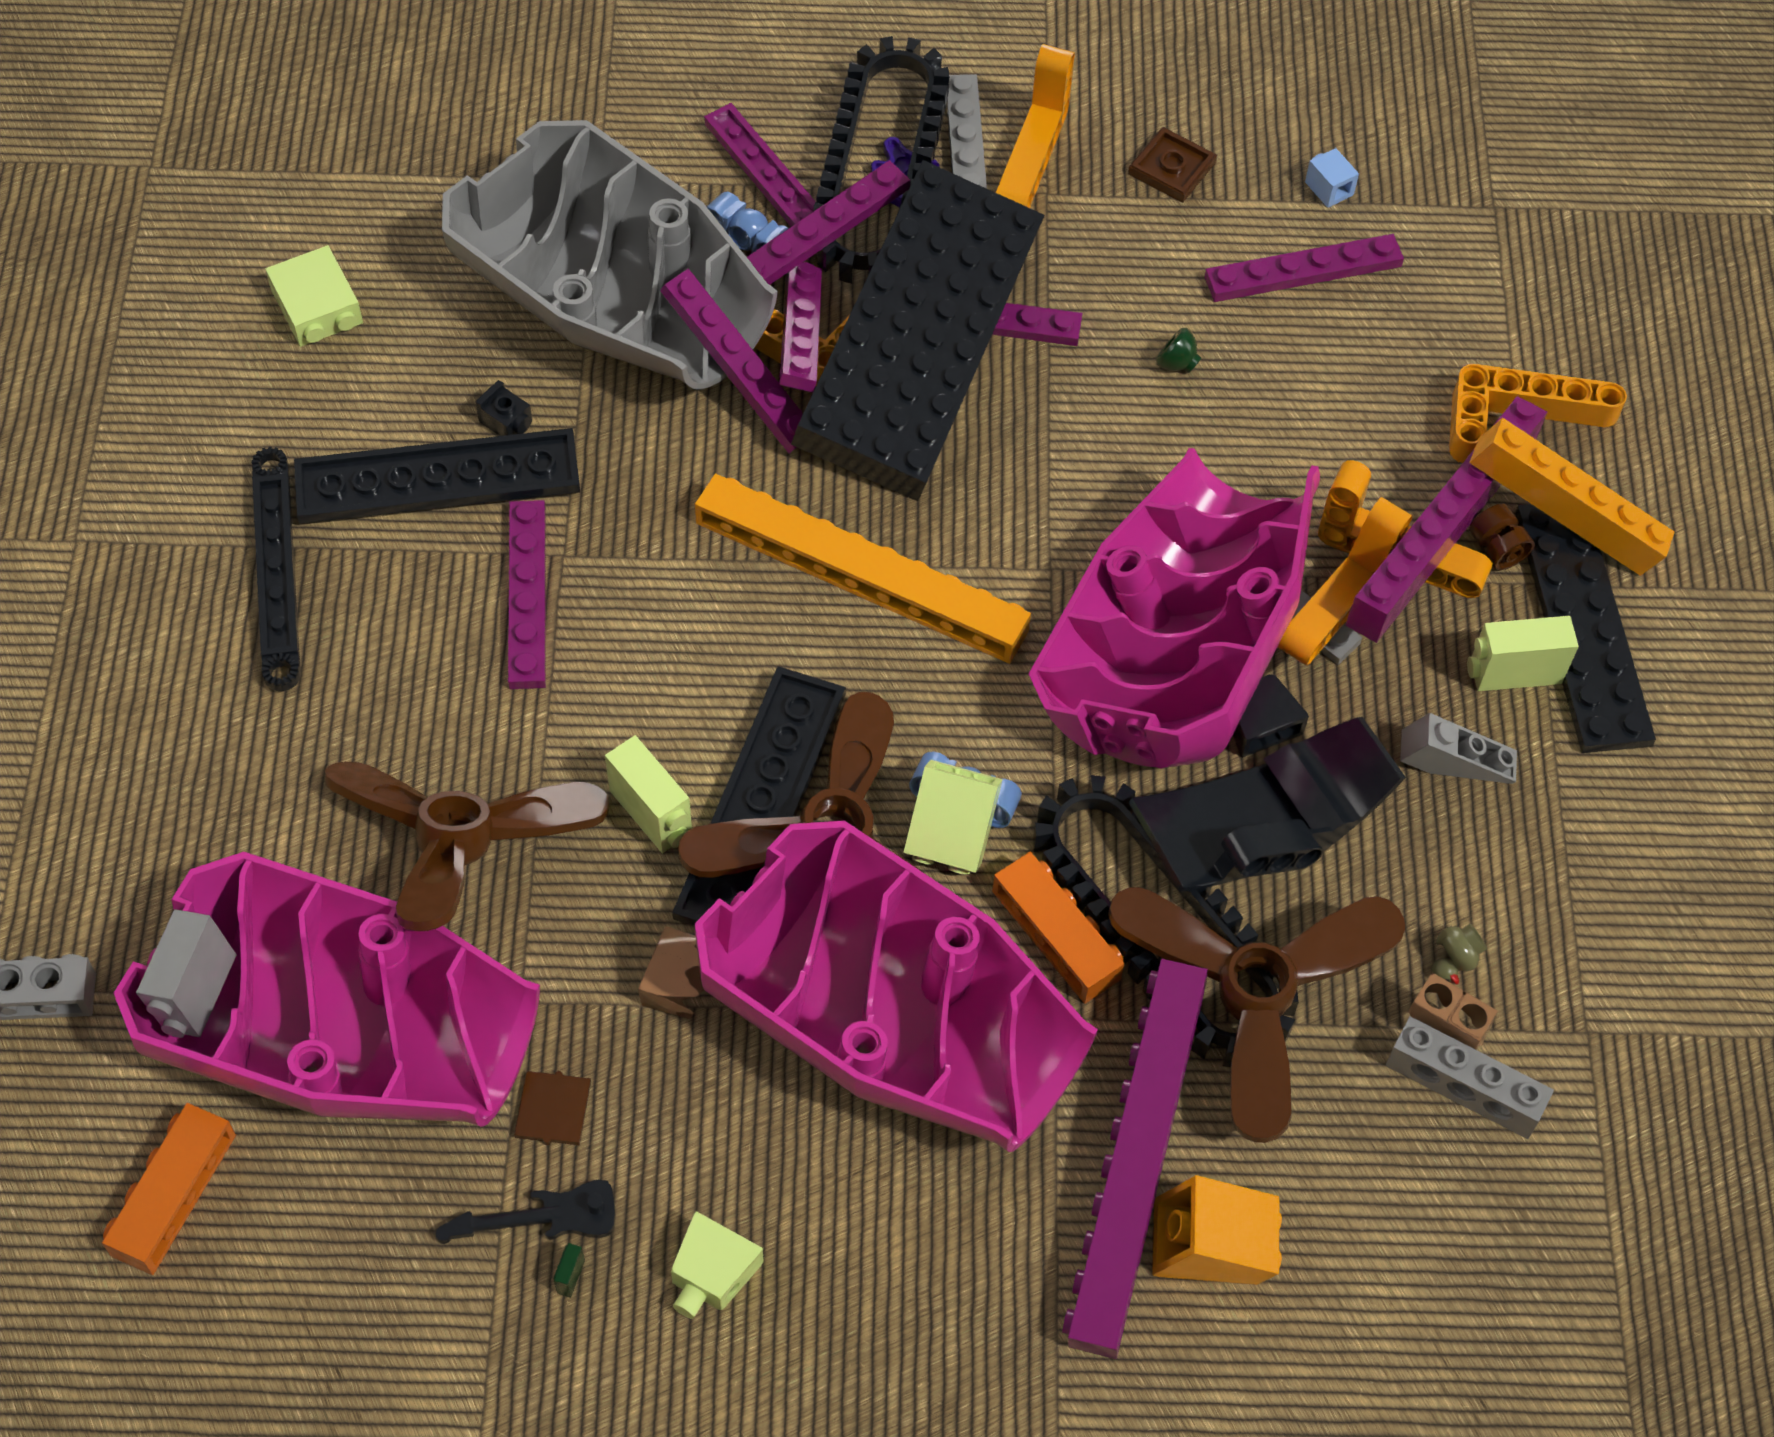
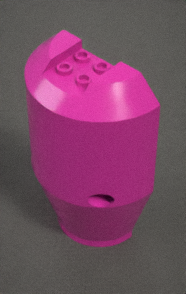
(1176, 620)
(892, 986)
(343, 1002)

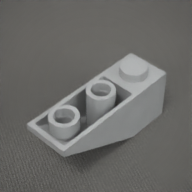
(1455, 751)

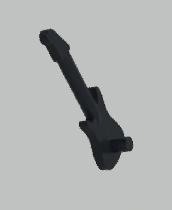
(583, 1211)

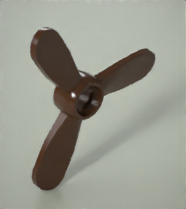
(854, 761)
(458, 829)
(1260, 1059)

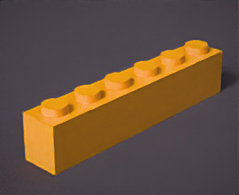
(1572, 497)

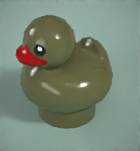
(1463, 949)

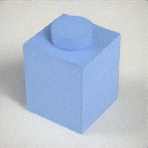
(1331, 177)

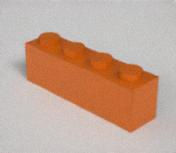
(1058, 926)
(168, 1189)

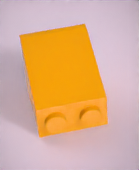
(1216, 1233)

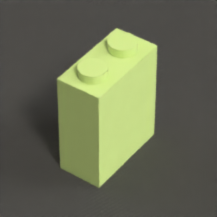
(314, 296)
(1523, 653)
(648, 793)
(952, 817)

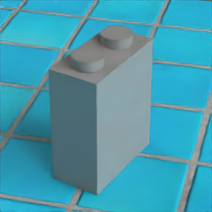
(186, 973)

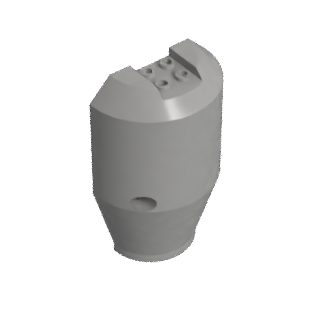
(592, 238)

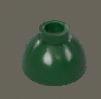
(1179, 352)

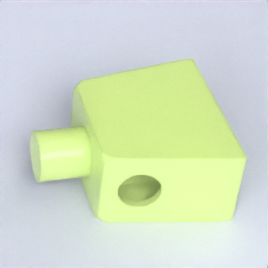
(712, 1265)

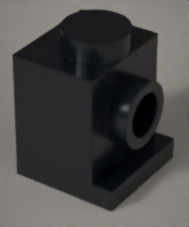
(503, 411)

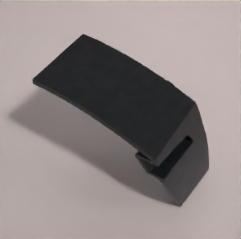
(1273, 813)

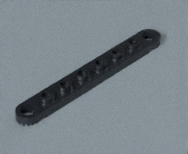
(275, 569)

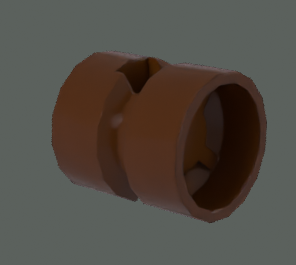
(1503, 539)

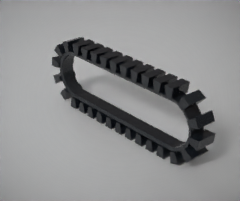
(847, 123)
(1047, 837)

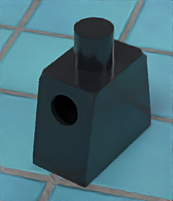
(1269, 718)

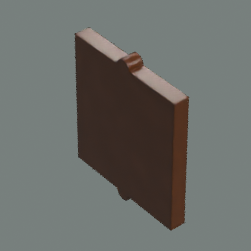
(553, 1108)

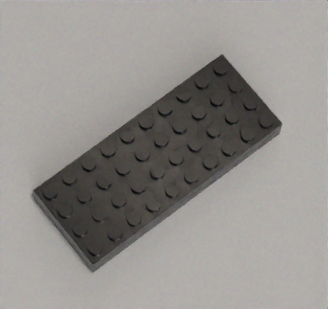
(918, 331)

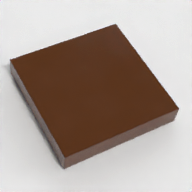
(1172, 164)

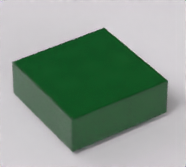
(569, 1270)

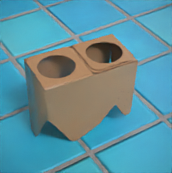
(672, 974)
(1454, 1000)

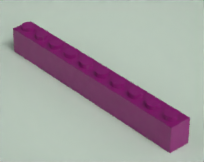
(1432, 536)
(1137, 1160)

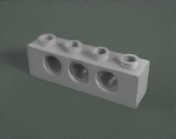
(29, 1000)
(1469, 1077)

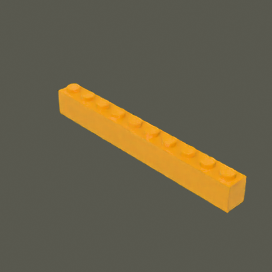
(863, 568)

